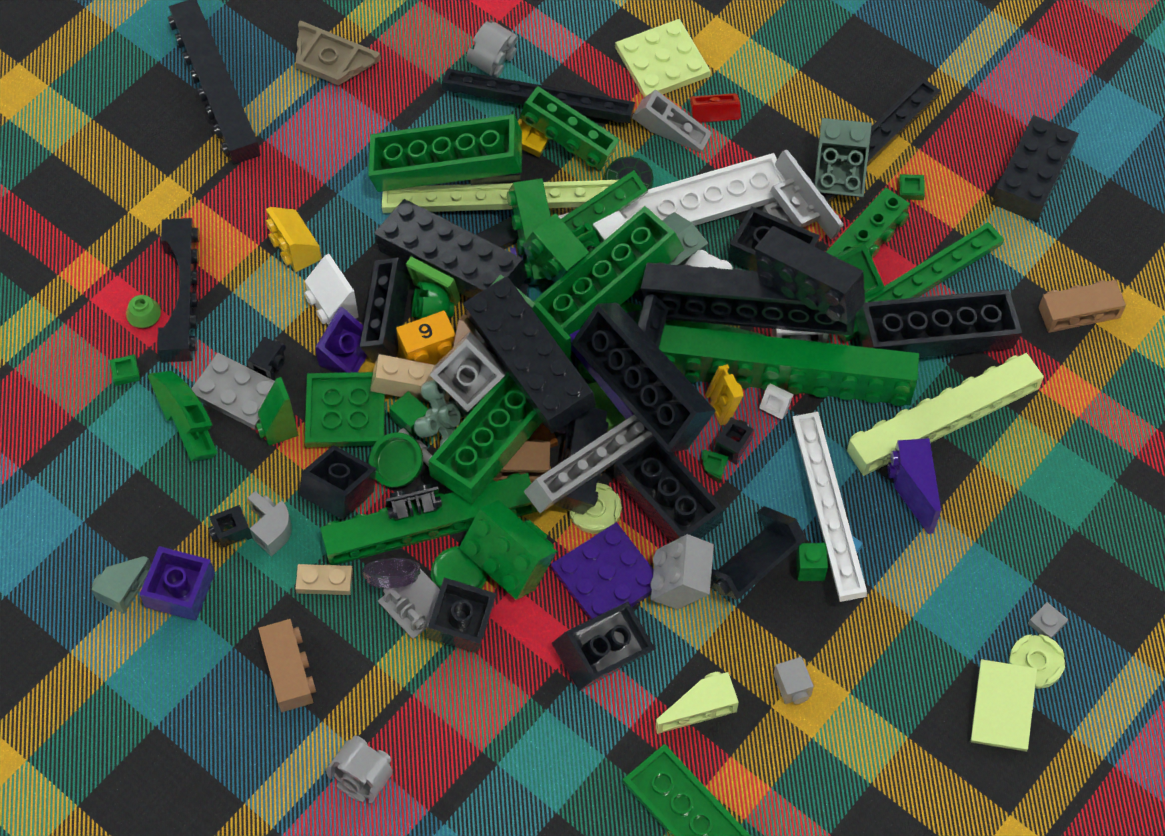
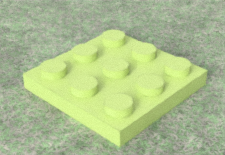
(662, 58)

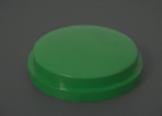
(396, 459)
(458, 567)

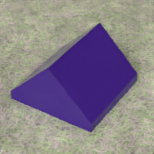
(340, 344)

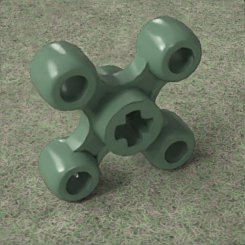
(441, 415)

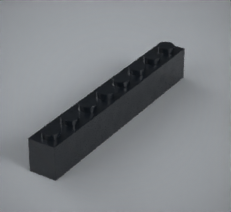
(214, 82)

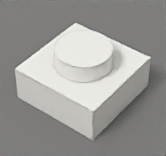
(776, 401)

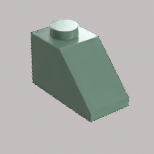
(121, 583)

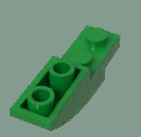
(187, 411)

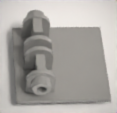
(412, 604)

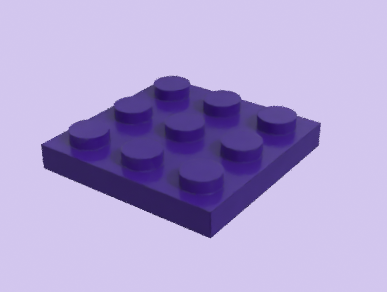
(605, 572)

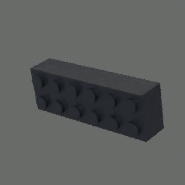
(447, 248)
(941, 323)
(529, 354)
(643, 377)

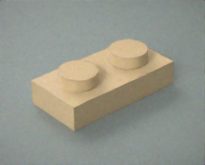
(324, 579)

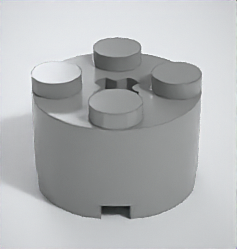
(492, 48)
(360, 770)

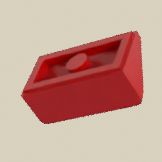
(715, 107)

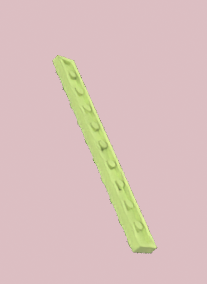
(489, 196)

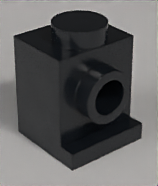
(267, 357)
(726, 443)
(229, 527)

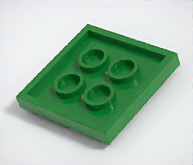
(343, 410)

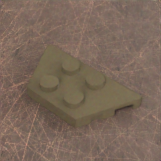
(331, 55)

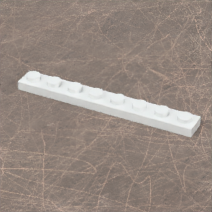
(829, 507)

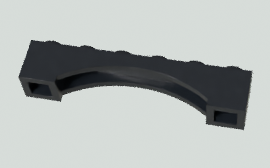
(176, 337)

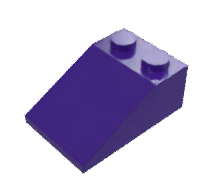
(916, 480)

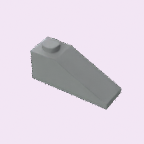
(671, 122)

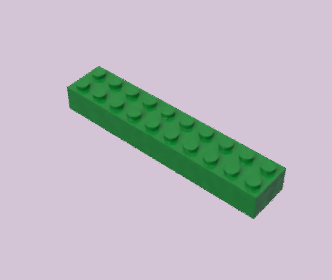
(794, 364)

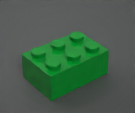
(507, 549)

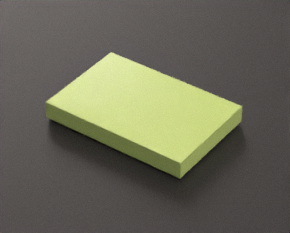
(1003, 705)

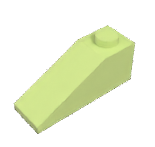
(706, 700)

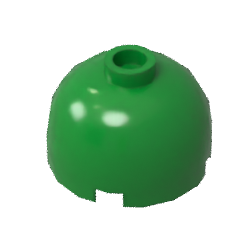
(430, 300)

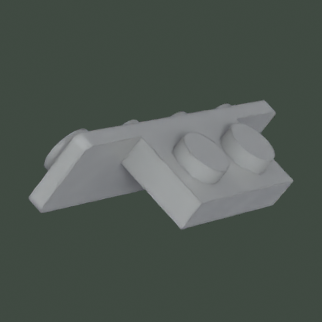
(802, 199)

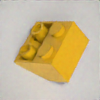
(292, 237)

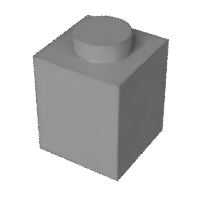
(793, 681)

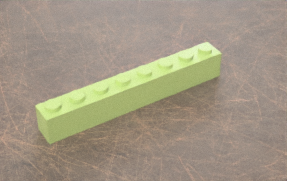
(947, 411)

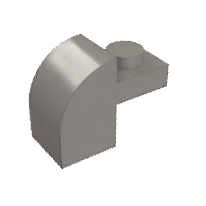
(274, 526)

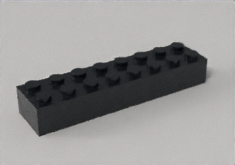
(732, 299)

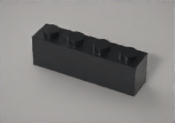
(385, 308)
(578, 435)

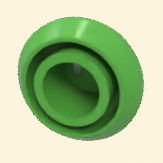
(143, 311)

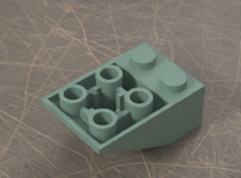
(842, 157)

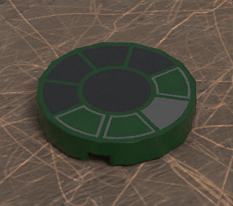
(625, 165)

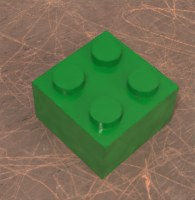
(554, 248)

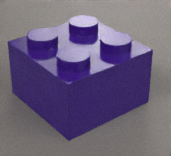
(177, 583)

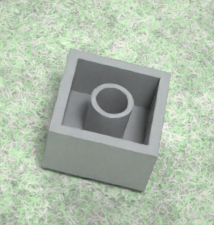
(468, 371)
(682, 572)

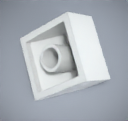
(329, 290)

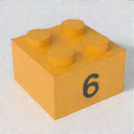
(426, 339)

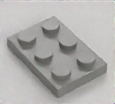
(233, 389)

